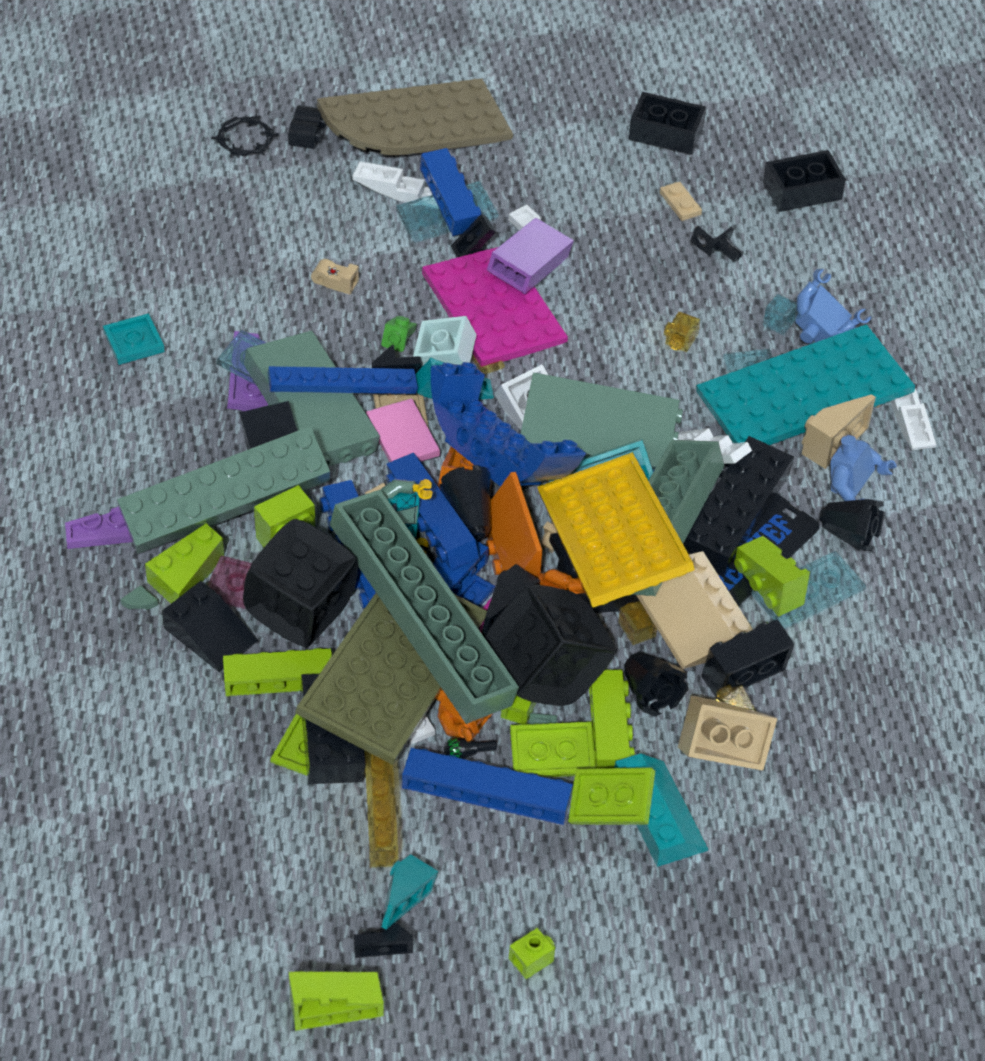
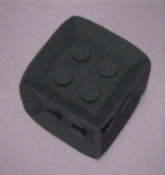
(300, 582)
(551, 644)

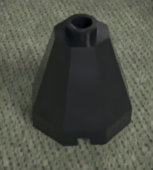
(854, 521)
(654, 679)

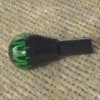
(462, 749)

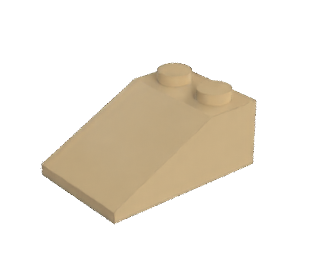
(832, 424)
(726, 733)

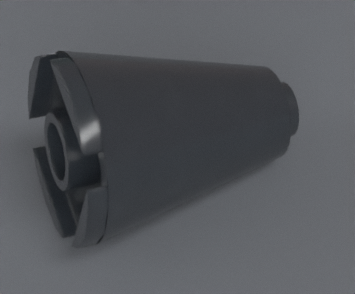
(470, 498)

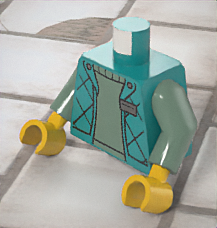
(404, 498)

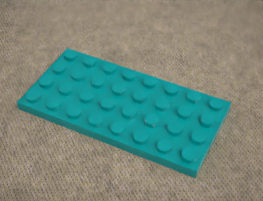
(782, 392)

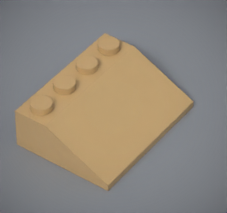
(695, 613)

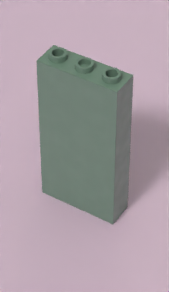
(598, 416)
(334, 417)

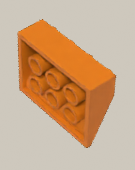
(512, 530)

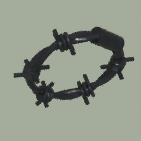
(253, 120)

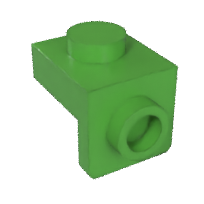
(397, 332)

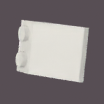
(514, 395)

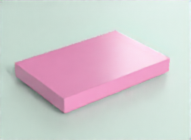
(403, 431)

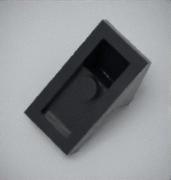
(474, 237)
(388, 360)
(390, 941)

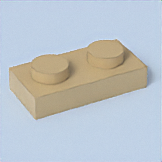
(680, 201)

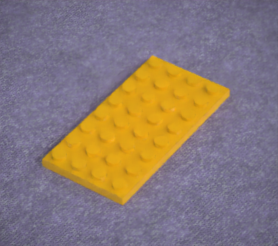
(614, 530)

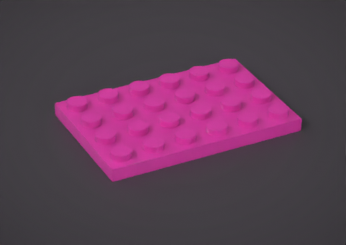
(503, 317)

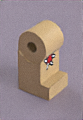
(336, 276)

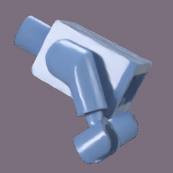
(821, 313)
(854, 465)

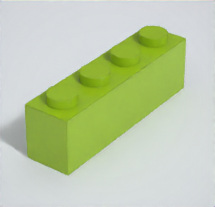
(271, 671)
(610, 718)

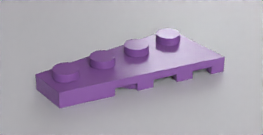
(242, 393)
(97, 530)

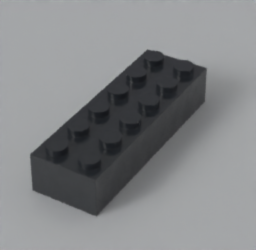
(738, 504)

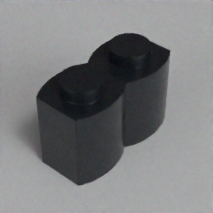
(306, 127)

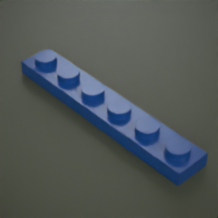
(342, 380)

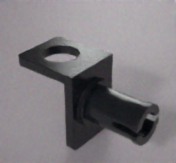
(721, 243)

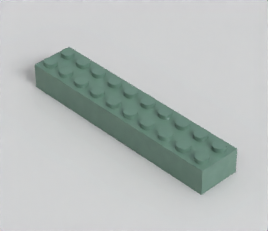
(424, 606)

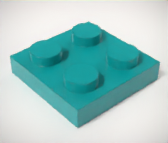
(133, 339)

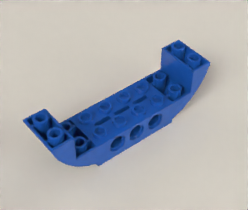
(489, 440)

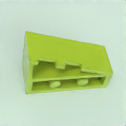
(185, 563)
(772, 575)
(334, 998)

